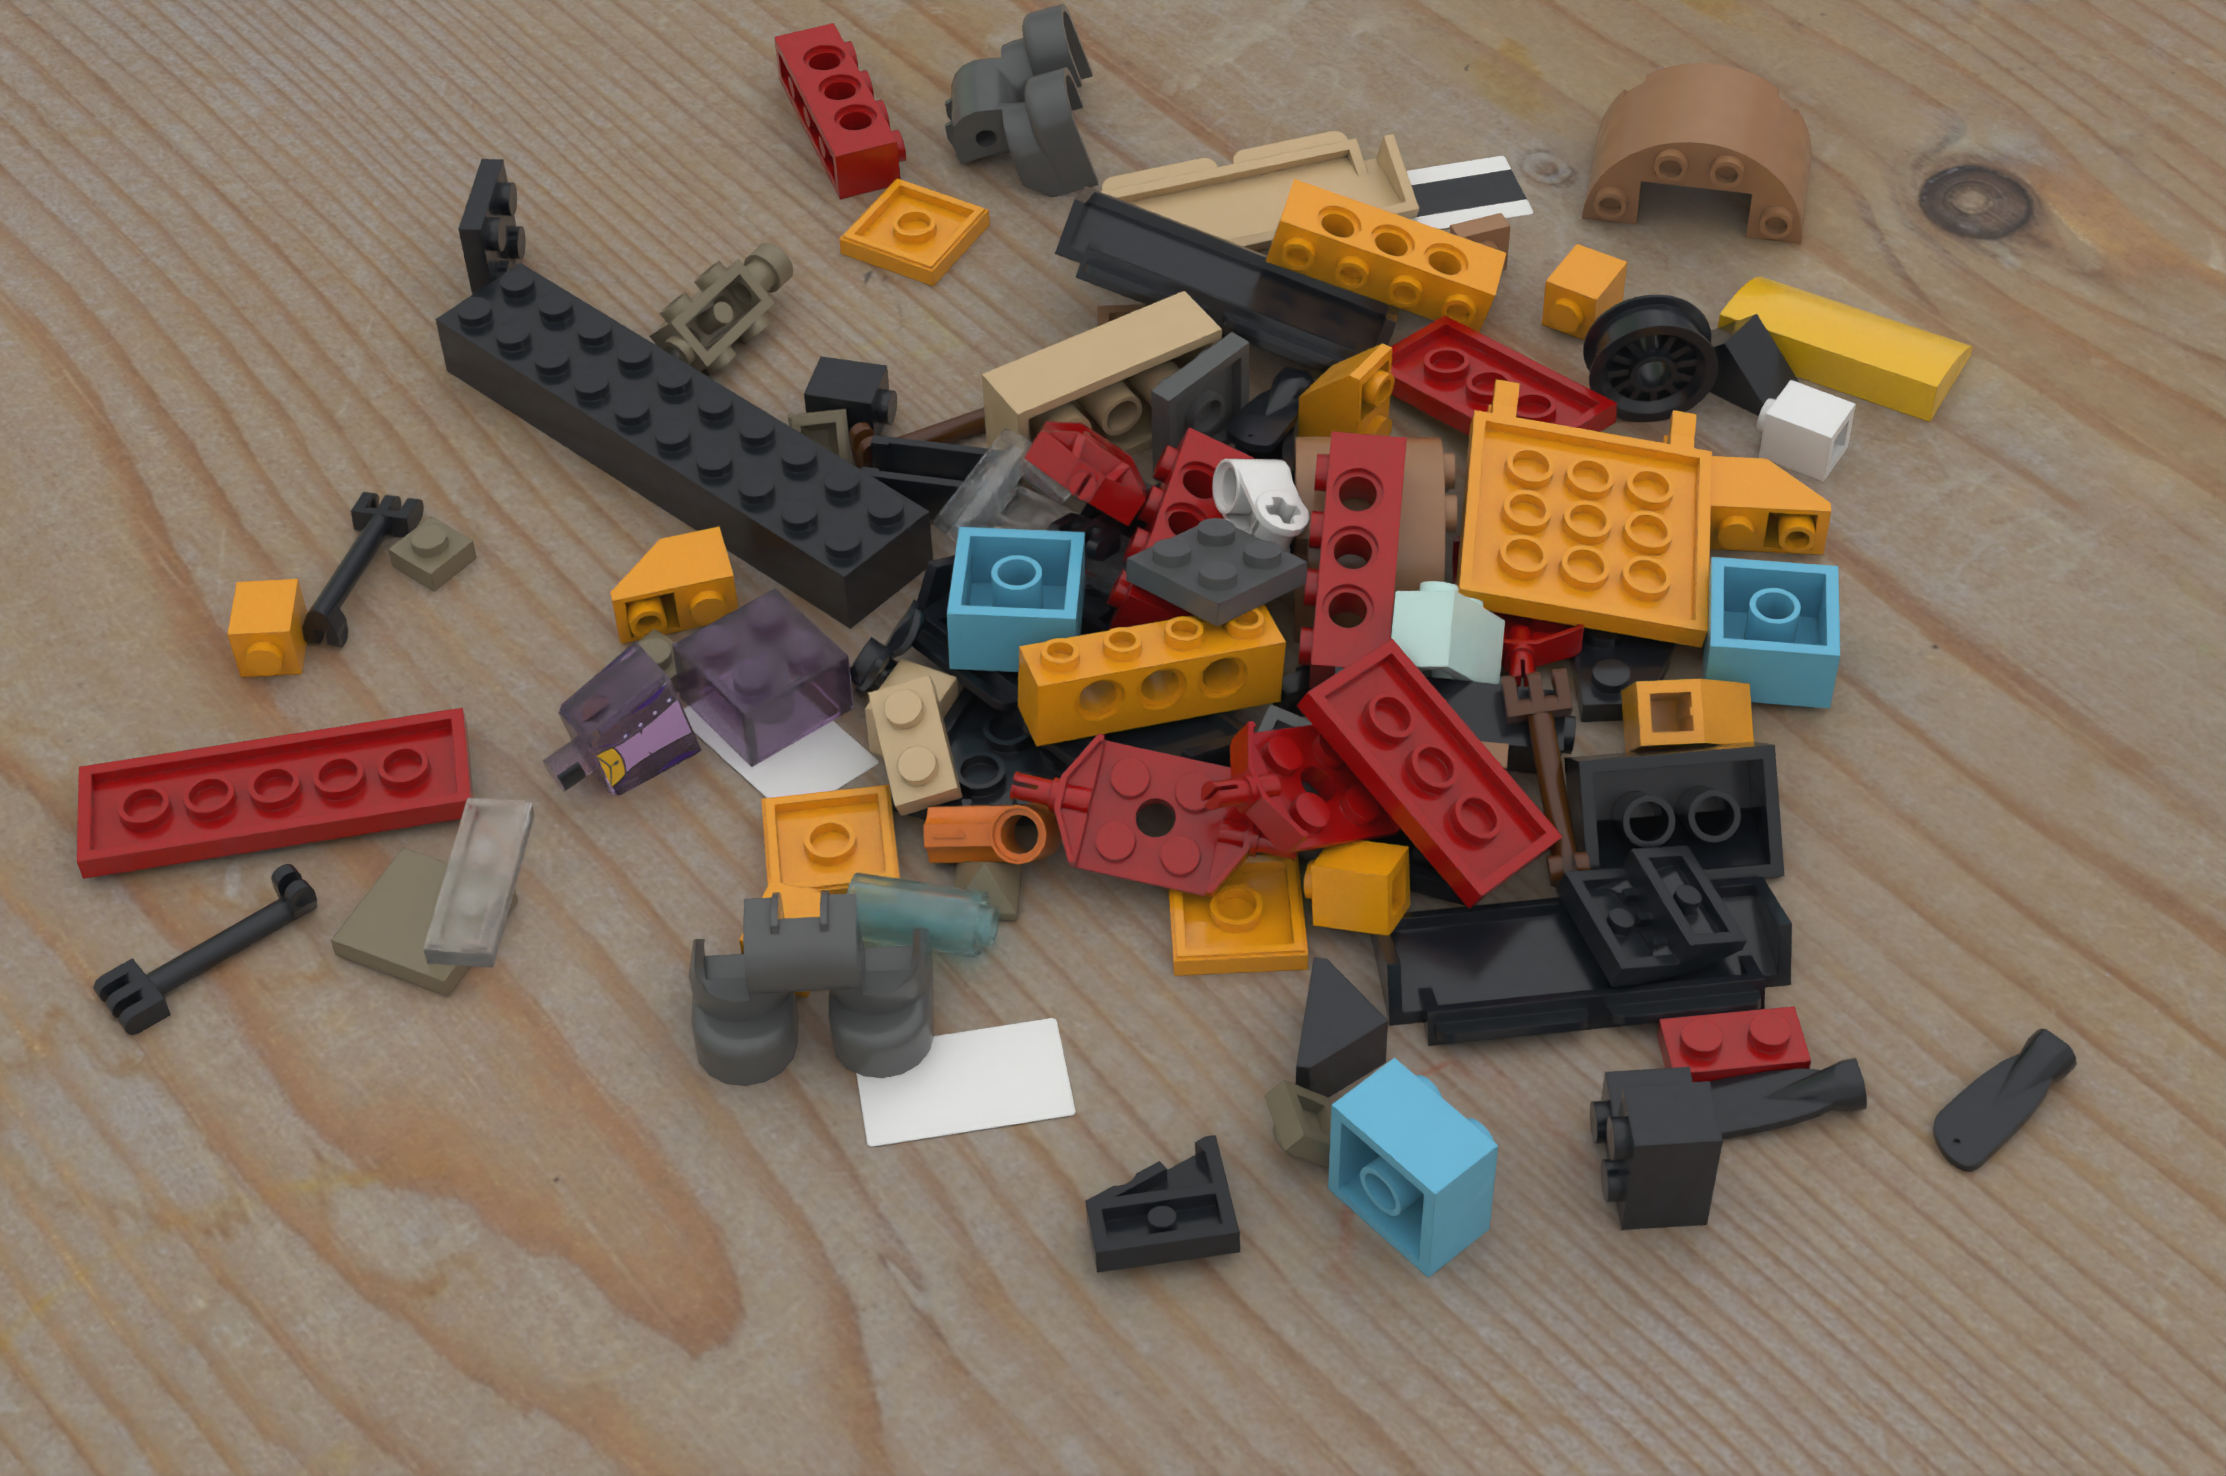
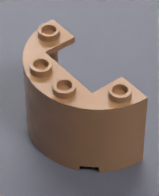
(1707, 132)
(1423, 519)

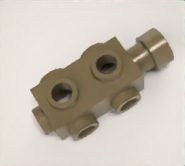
(703, 331)

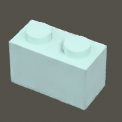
(1448, 633)

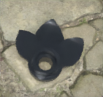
(877, 661)

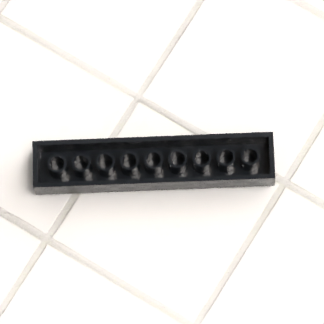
(688, 444)

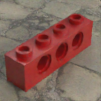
(839, 110)
(1374, 471)
(1171, 509)

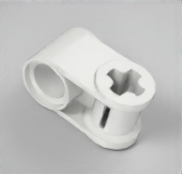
(1260, 499)

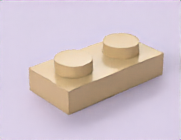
(915, 745)

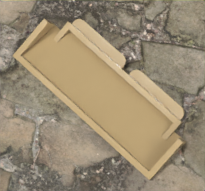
(1248, 196)

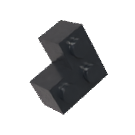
(1658, 1146)

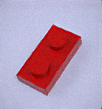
(1734, 1043)

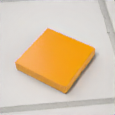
(914, 232)
(829, 837)
(1246, 926)

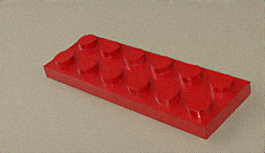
(272, 792)

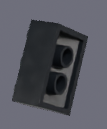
(1700, 796)

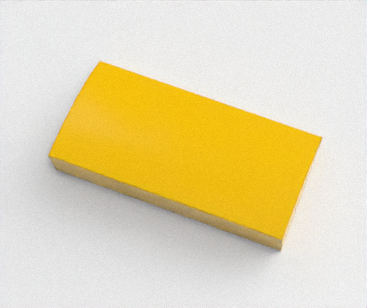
(1853, 347)

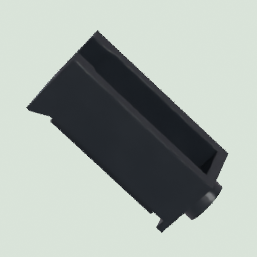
(923, 469)

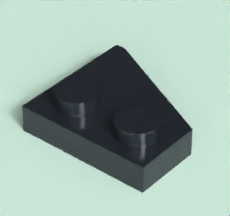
(1612, 664)
(1165, 1214)

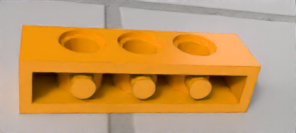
(1385, 256)
(1148, 675)

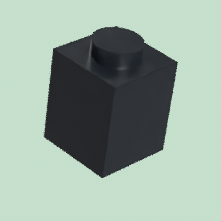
(855, 387)

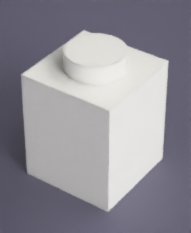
(1805, 429)

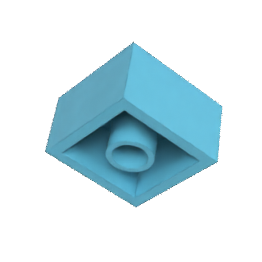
(1012, 593)
(1774, 629)
(1412, 1166)

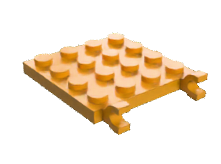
(1587, 524)

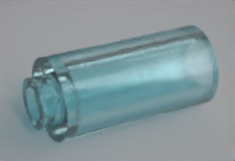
(956, 917)

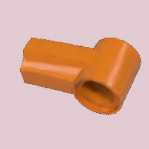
(987, 833)

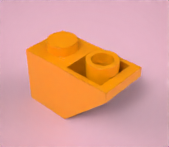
(1350, 397)
(1764, 509)
(676, 587)
(1685, 714)

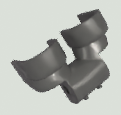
(1026, 105)
(748, 1003)

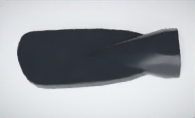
(1271, 414)
(1786, 1097)
(2001, 1101)

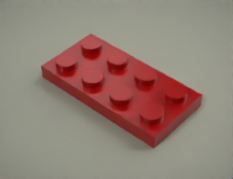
(1454, 371)
(1429, 772)

